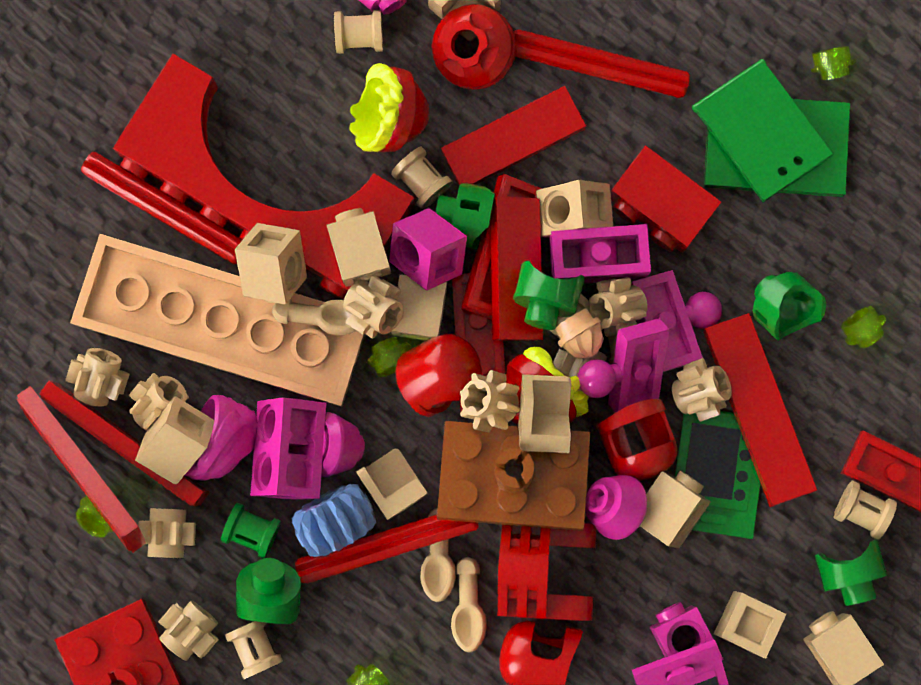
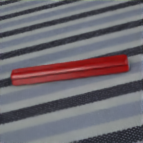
(601, 64)
(161, 206)
(381, 546)

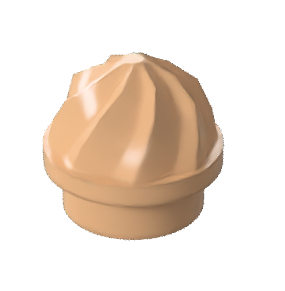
(580, 334)

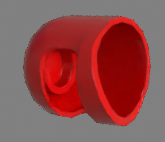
(436, 372)
(655, 433)
(523, 667)

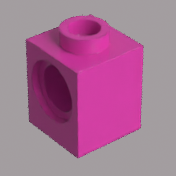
(427, 249)
(676, 616)

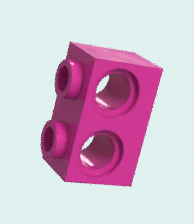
(288, 449)

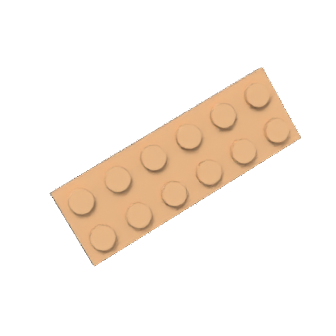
(208, 320)

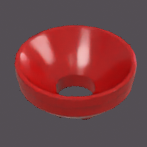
(494, 53)

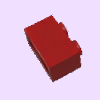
(663, 200)

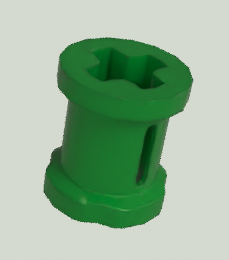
(250, 530)

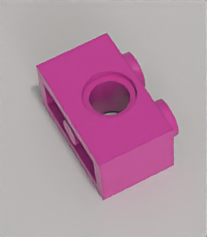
(600, 253)

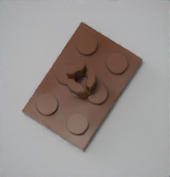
(498, 483)

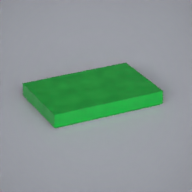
(827, 179)

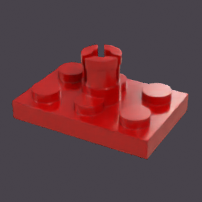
(118, 650)

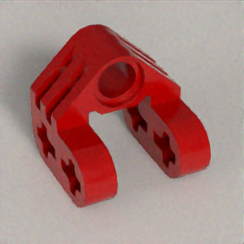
(525, 571)

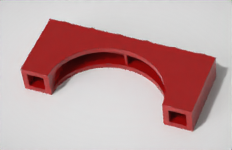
(172, 145)

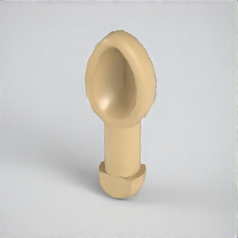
(329, 316)
(438, 570)
(468, 619)

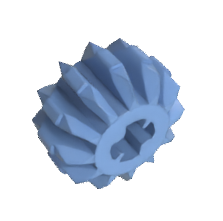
(334, 520)

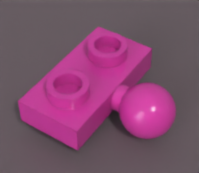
(666, 303)
(635, 369)

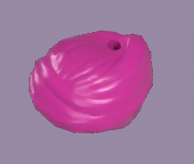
(230, 439)

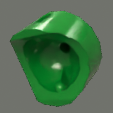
(468, 211)
(546, 296)
(787, 304)
(853, 576)
(268, 592)

